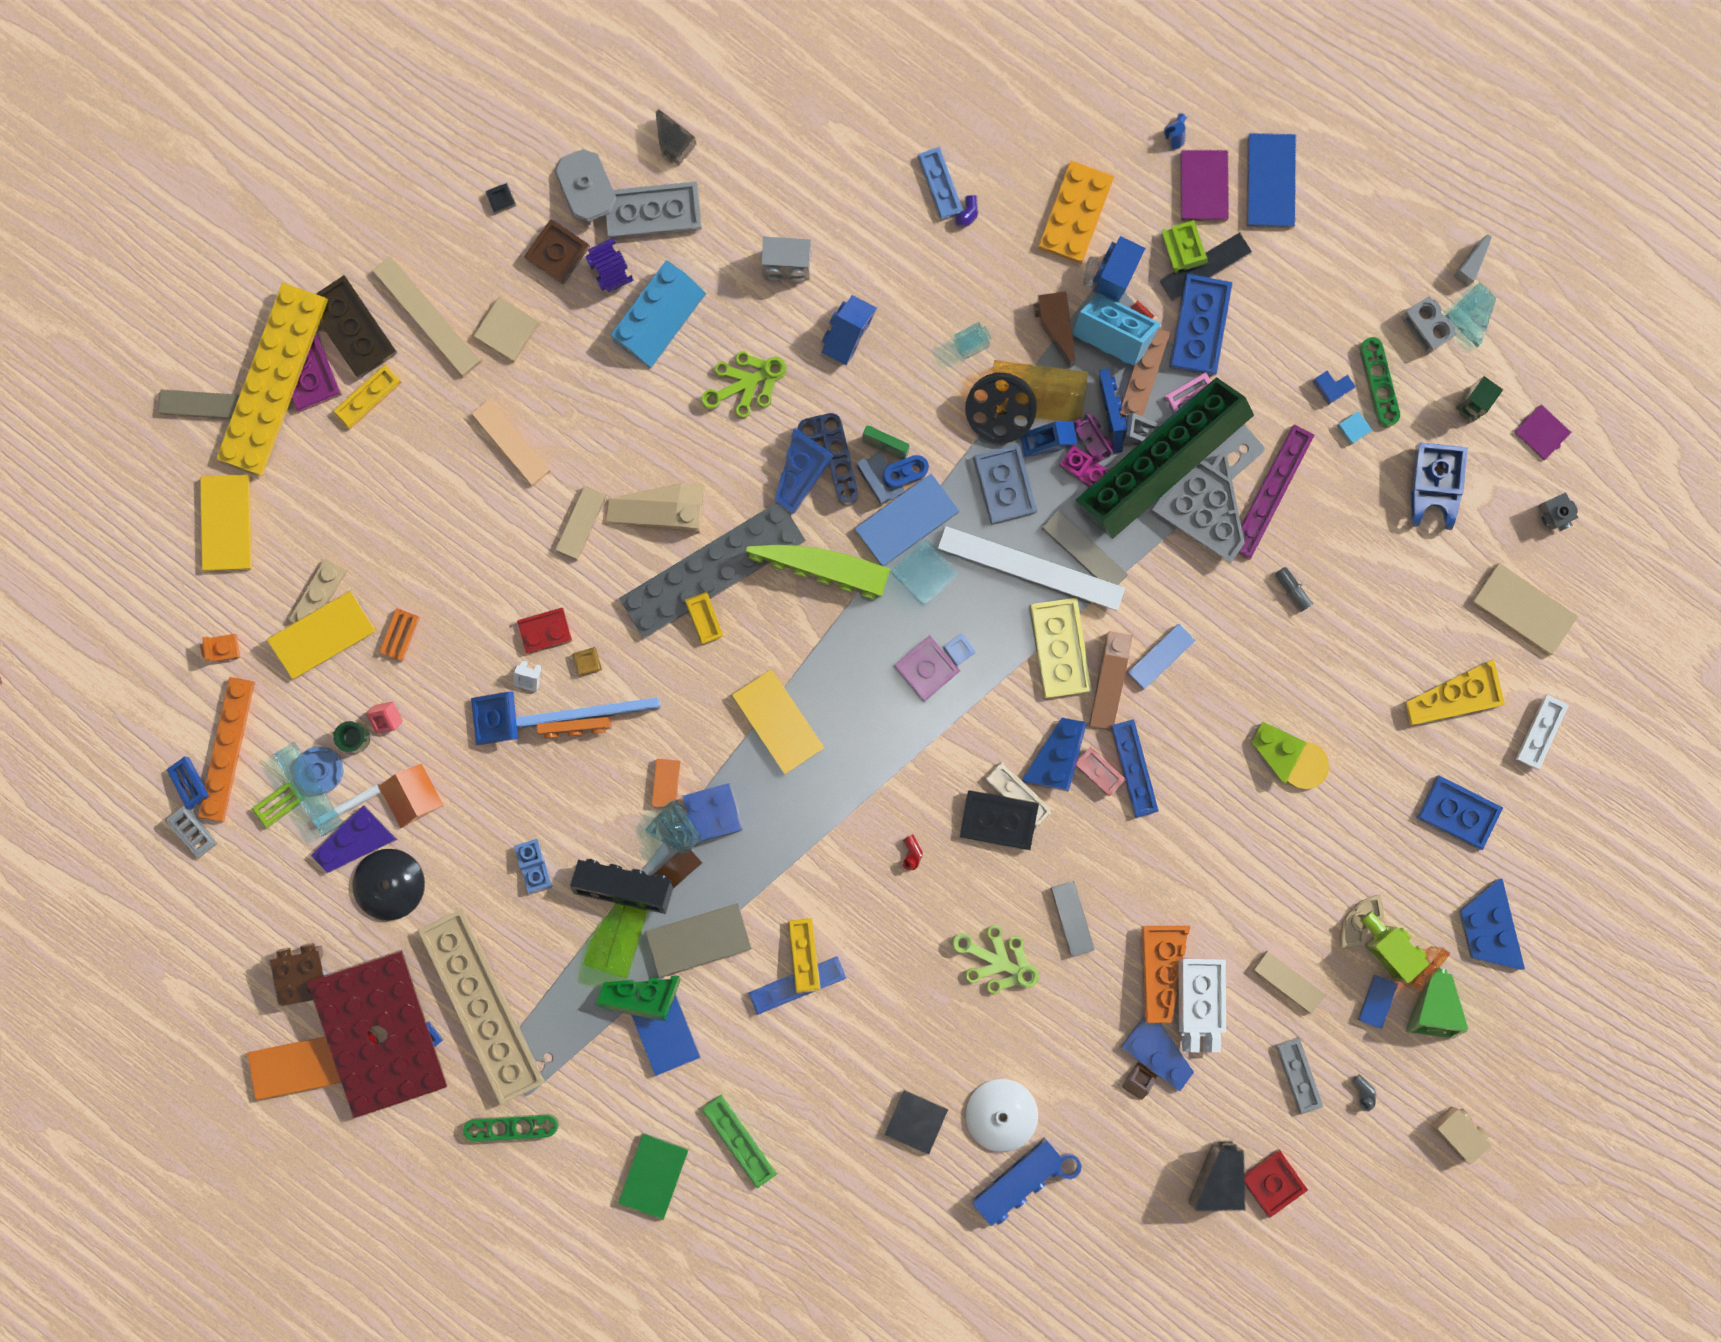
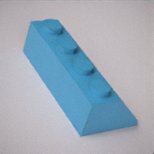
(658, 314)

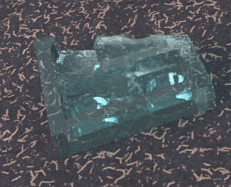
(1473, 313)
(674, 828)

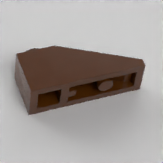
(1055, 321)

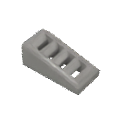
(1470, 267)
(185, 837)

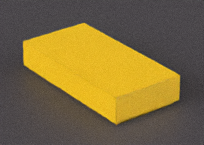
(704, 617)

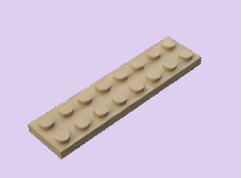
(481, 1006)

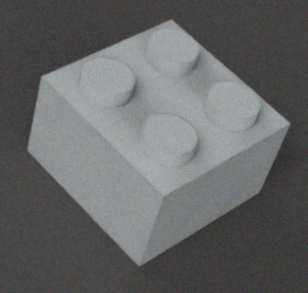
(786, 258)

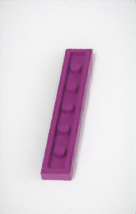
(1274, 488)

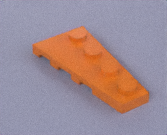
(1161, 951)

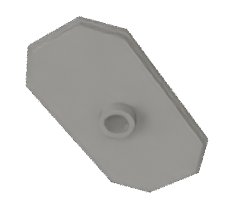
(585, 185)

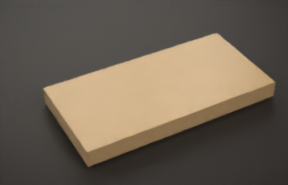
(1525, 609)

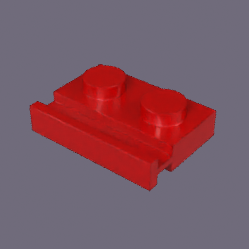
(544, 630)

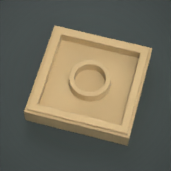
(506, 329)

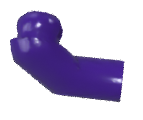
(970, 214)

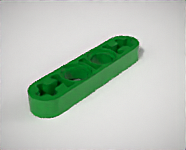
(1376, 382)
(511, 1127)

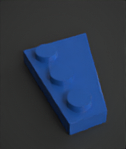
(801, 471)
(1058, 757)
(1158, 1052)

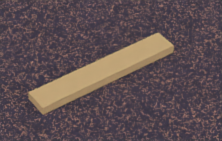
(426, 316)

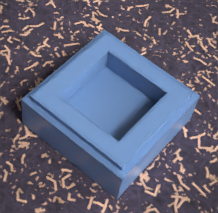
(959, 649)

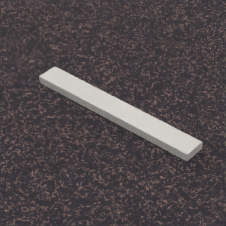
(1031, 568)

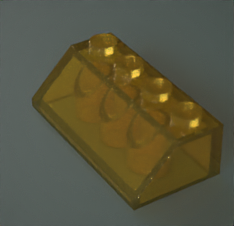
(1057, 390)

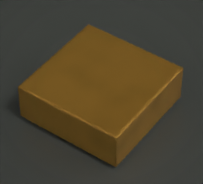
(587, 661)

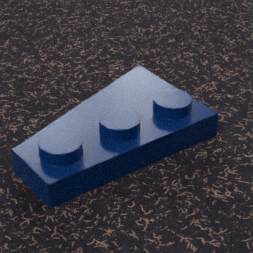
(1112, 404)

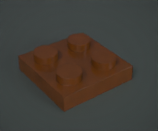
(557, 251)

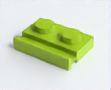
(1184, 246)

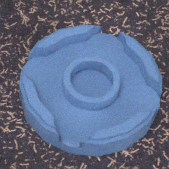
(326, 766)

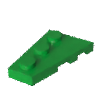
(643, 998)

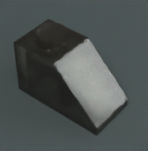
(673, 139)

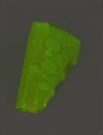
(617, 941)

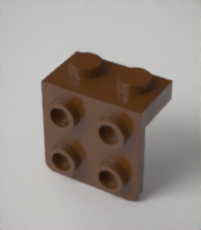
(293, 970)

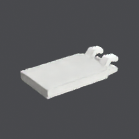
(1202, 1003)

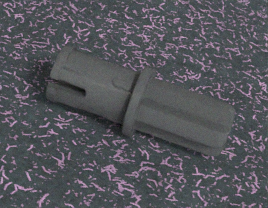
(1293, 589)

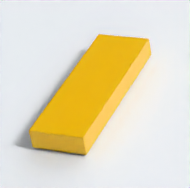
(367, 396)
(804, 955)

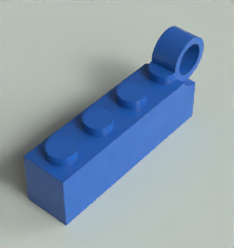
(1020, 1180)

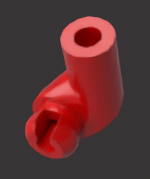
(914, 854)

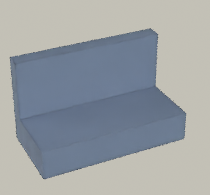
(872, 472)

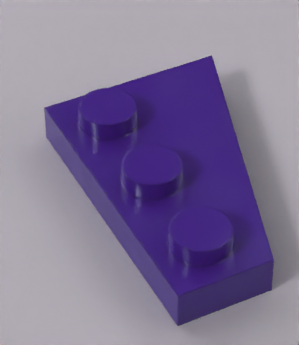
(354, 839)

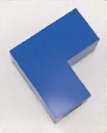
(1333, 390)

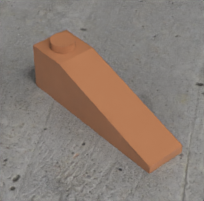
(1110, 679)

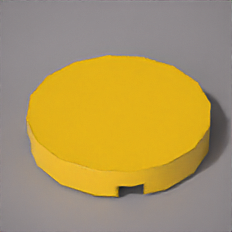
(1310, 768)

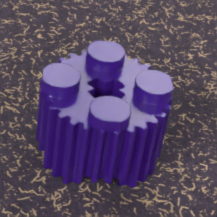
(609, 266)

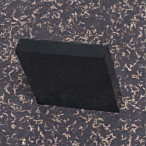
(916, 1122)

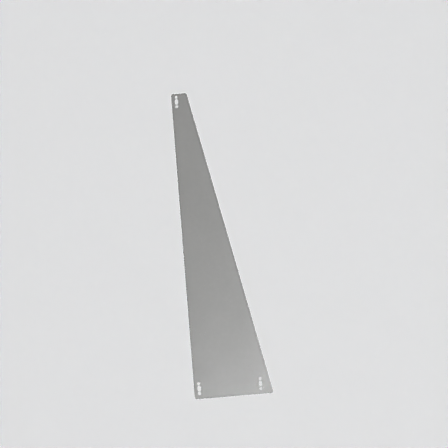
(865, 707)

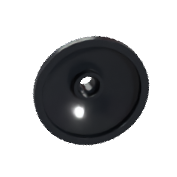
(404, 889)

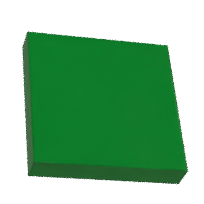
(885, 442)

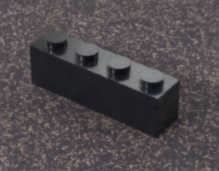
(622, 886)

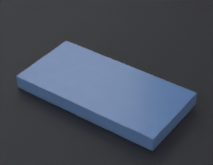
(907, 520)

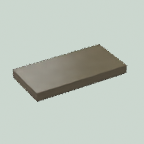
(698, 940)

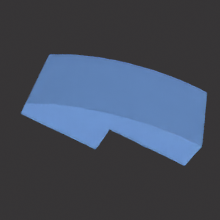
(533, 866)

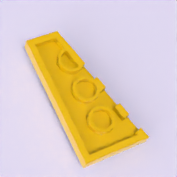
(1464, 694)

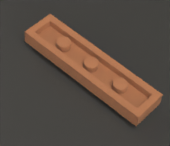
(1144, 376)

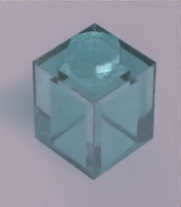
(972, 340)

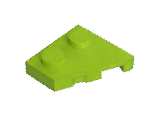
(1278, 749)

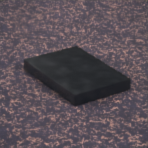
(999, 820)

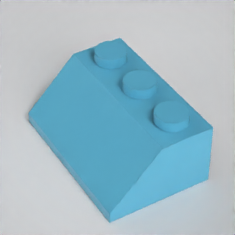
(1115, 329)

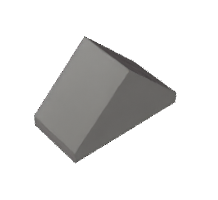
(1138, 428)

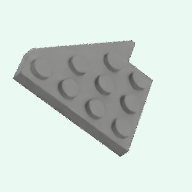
(1206, 508)

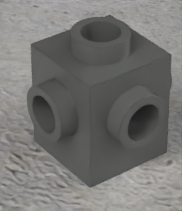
(1558, 512)

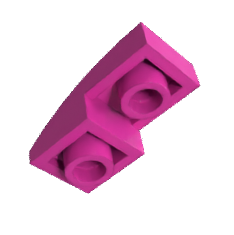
(1082, 466)

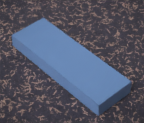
(940, 183)
(1161, 656)

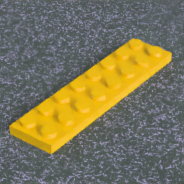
(272, 379)

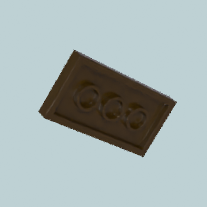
(354, 328)

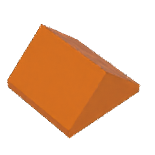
(410, 795)

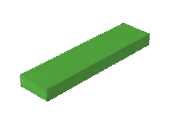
(739, 1141)

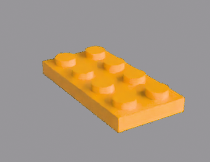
(1076, 212)

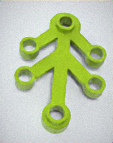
(747, 381)
(999, 962)

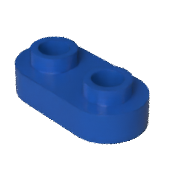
(904, 471)

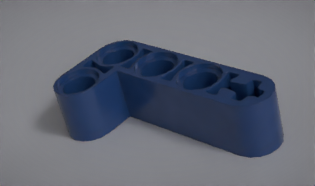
(838, 459)

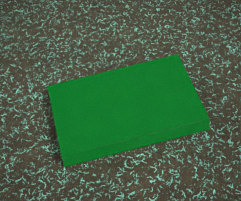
(653, 1176)

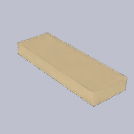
(581, 522)
(1011, 786)
(1289, 982)

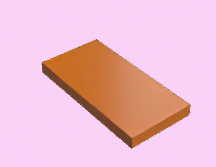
(292, 1068)

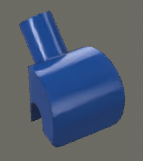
(1176, 132)

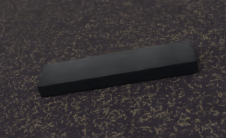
(1218, 260)

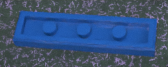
(1134, 768)
(784, 990)

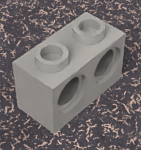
(1423, 328)

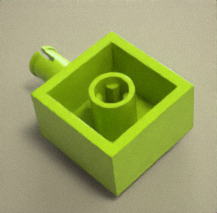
(1394, 949)

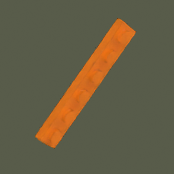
(227, 748)

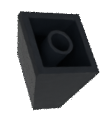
(1221, 1180)

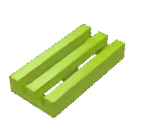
(267, 823)

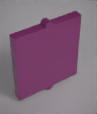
(1542, 432)

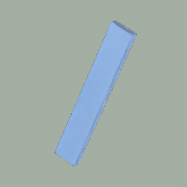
(589, 712)

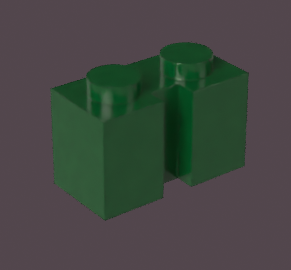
(1478, 399)

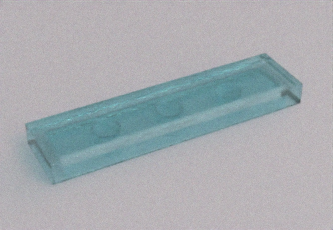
(308, 789)

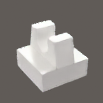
(527, 678)

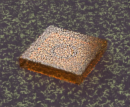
(1435, 957)

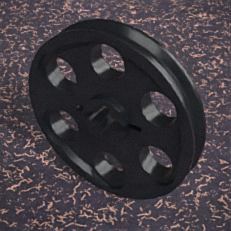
(998, 397)

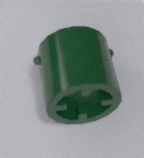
(351, 737)

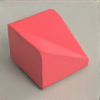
(384, 717)

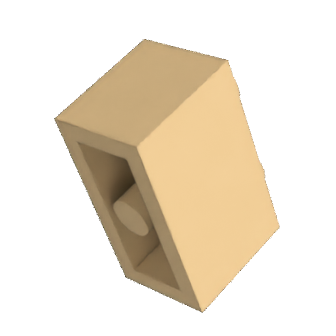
(1462, 1135)

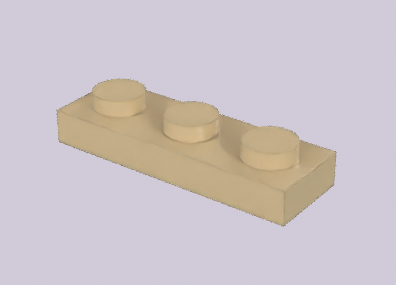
(320, 589)

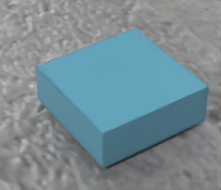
(1354, 427)

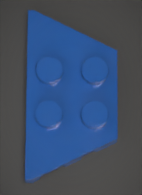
(1491, 928)

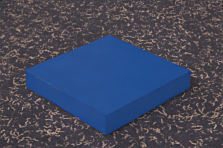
(494, 718)

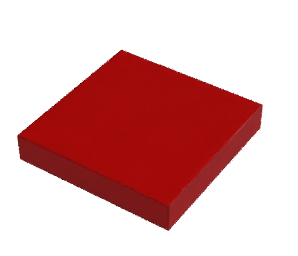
(1274, 1183)

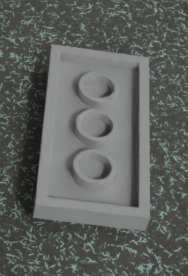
(654, 210)

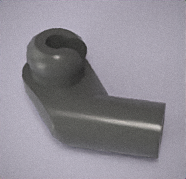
(1367, 1093)

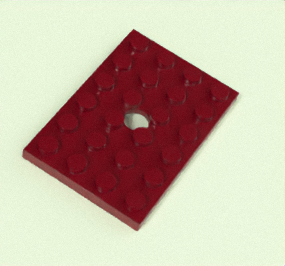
(385, 996)

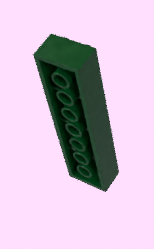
(1164, 457)

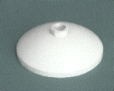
(996, 1098)

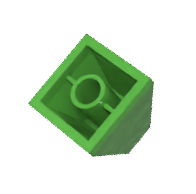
(1438, 1009)

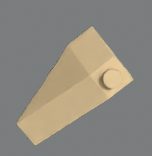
(664, 507)

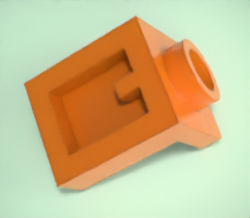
(220, 648)

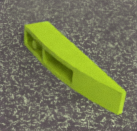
(826, 566)

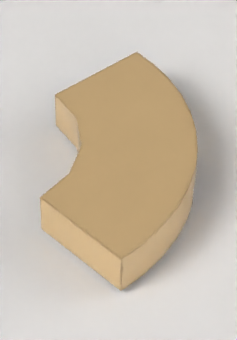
(1353, 930)

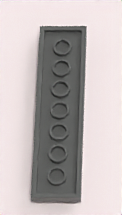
(708, 570)

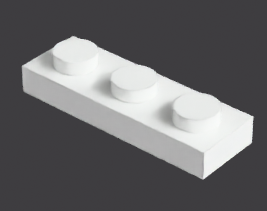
(1541, 732)

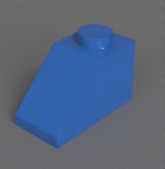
(1049, 438)

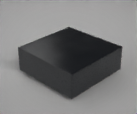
(500, 198)

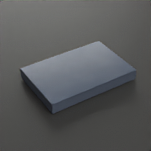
(1005, 484)

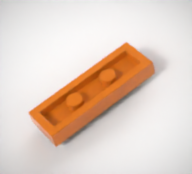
(574, 727)

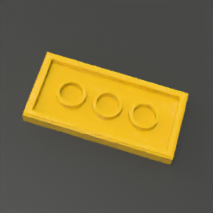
(226, 522)
(321, 634)
(778, 721)

